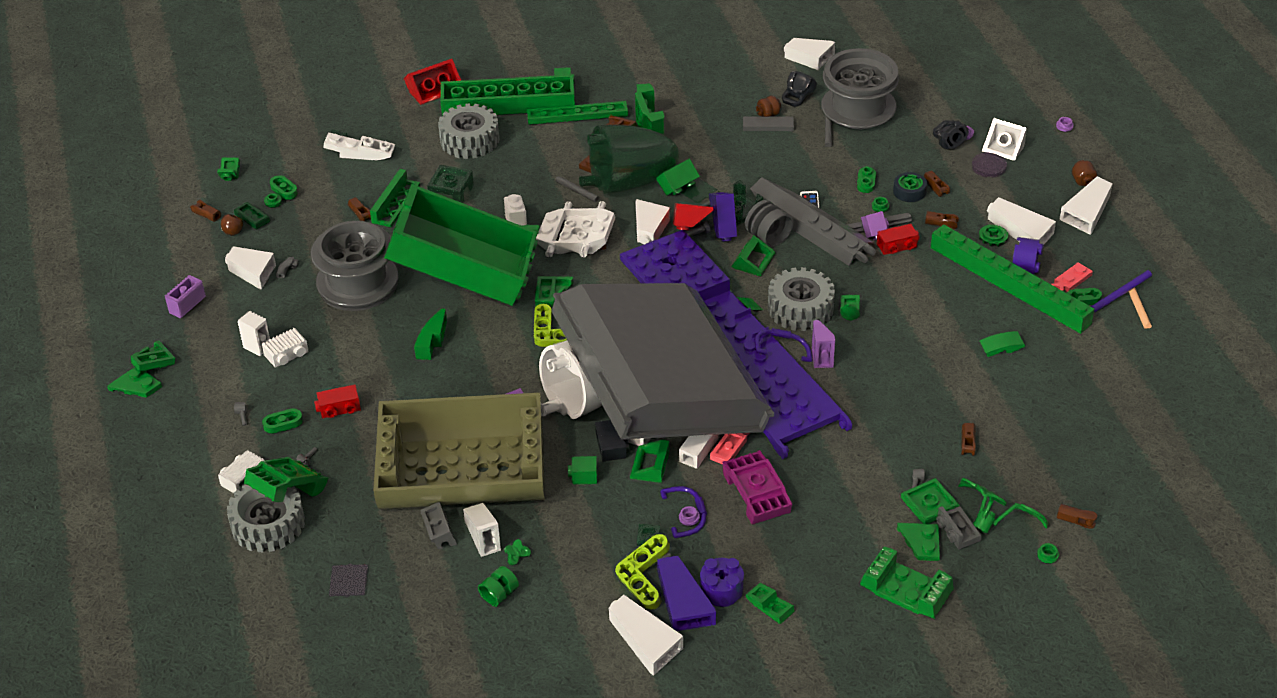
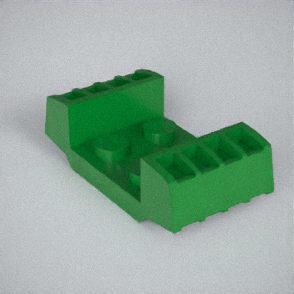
(645, 109)
(276, 475)
(906, 586)

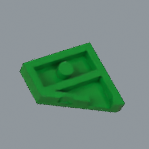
(548, 286)
(136, 383)
(921, 539)

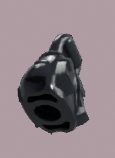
(799, 86)
(951, 134)

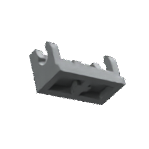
(438, 525)

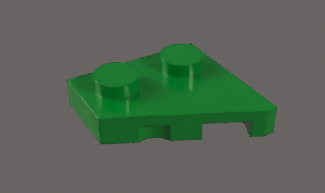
(152, 357)

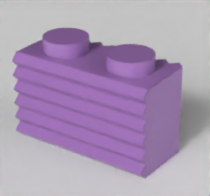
(185, 296)

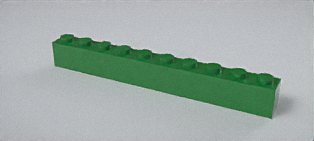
(1012, 279)

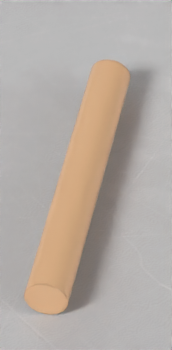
(1140, 309)

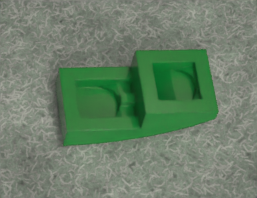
(1004, 341)
(768, 602)

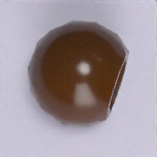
(231, 224)

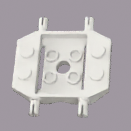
(583, 230)

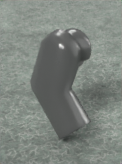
(283, 267)

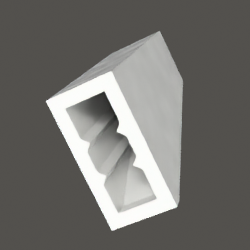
(1087, 205)
(1020, 221)
(645, 634)

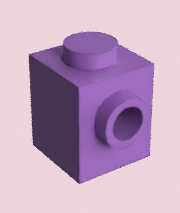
(874, 223)

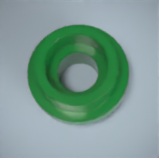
(272, 200)
(880, 204)
(1046, 549)

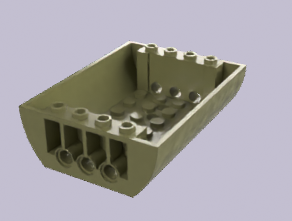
(459, 438)

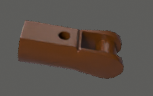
(936, 183)
(359, 209)
(206, 211)
(939, 219)
(968, 438)
(1078, 516)

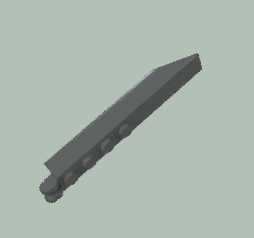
(816, 224)

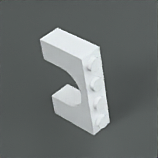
(693, 449)

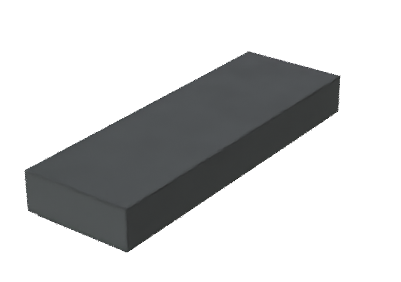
(768, 123)

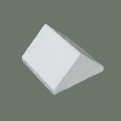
(1005, 139)

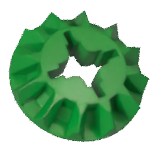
(986, 231)

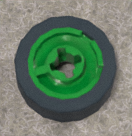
(910, 187)

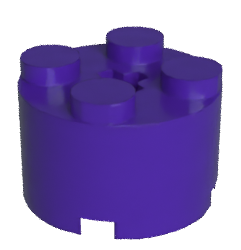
(1027, 254)
(722, 581)

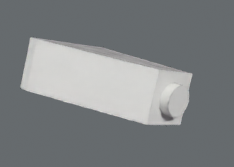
(809, 51)
(650, 220)
(251, 265)
(483, 529)

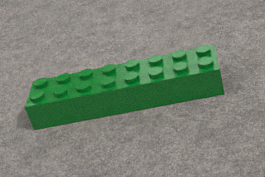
(509, 94)

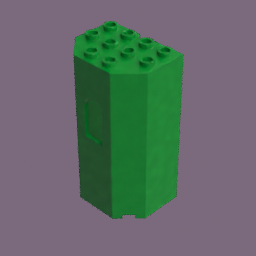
(462, 245)

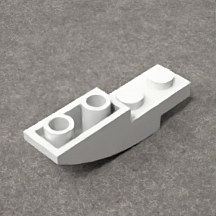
(365, 149)

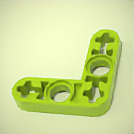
(545, 332)
(636, 568)

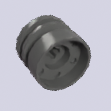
(769, 223)

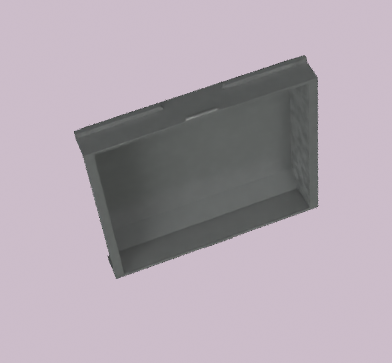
(659, 361)

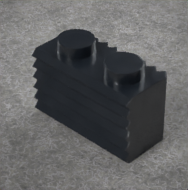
(609, 442)

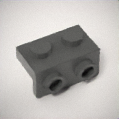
(958, 527)

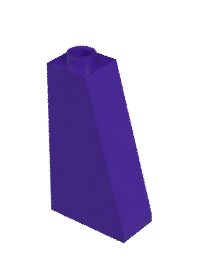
(683, 596)

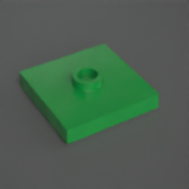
(926, 500)

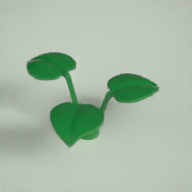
(985, 517)

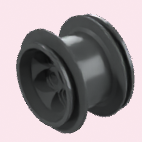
(860, 88)
(354, 266)

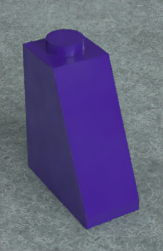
(723, 215)

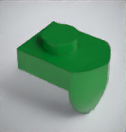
(850, 307)

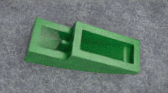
(431, 336)

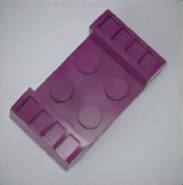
(758, 486)

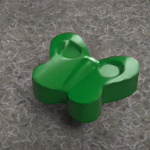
(515, 551)

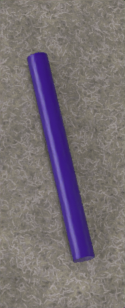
(1122, 290)

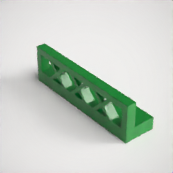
(387, 199)

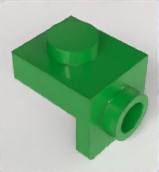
(229, 168)

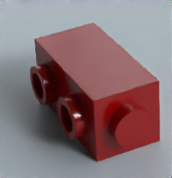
(897, 239)
(337, 401)

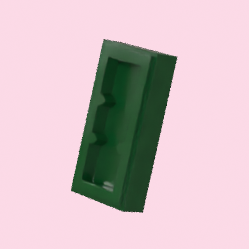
(252, 215)

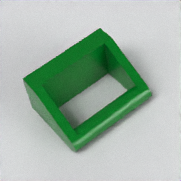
(754, 244)
(654, 473)

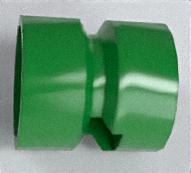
(498, 585)

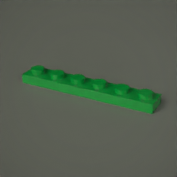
(577, 112)

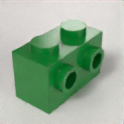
(677, 177)

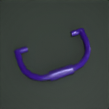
(784, 334)
(699, 504)

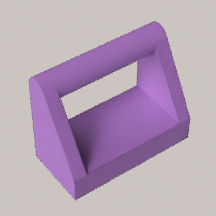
(822, 346)

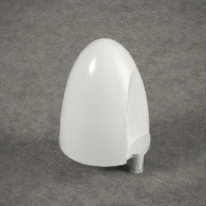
(565, 383)

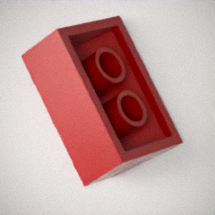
(426, 83)
(689, 215)

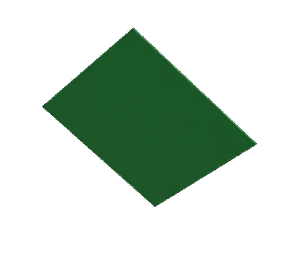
(750, 303)

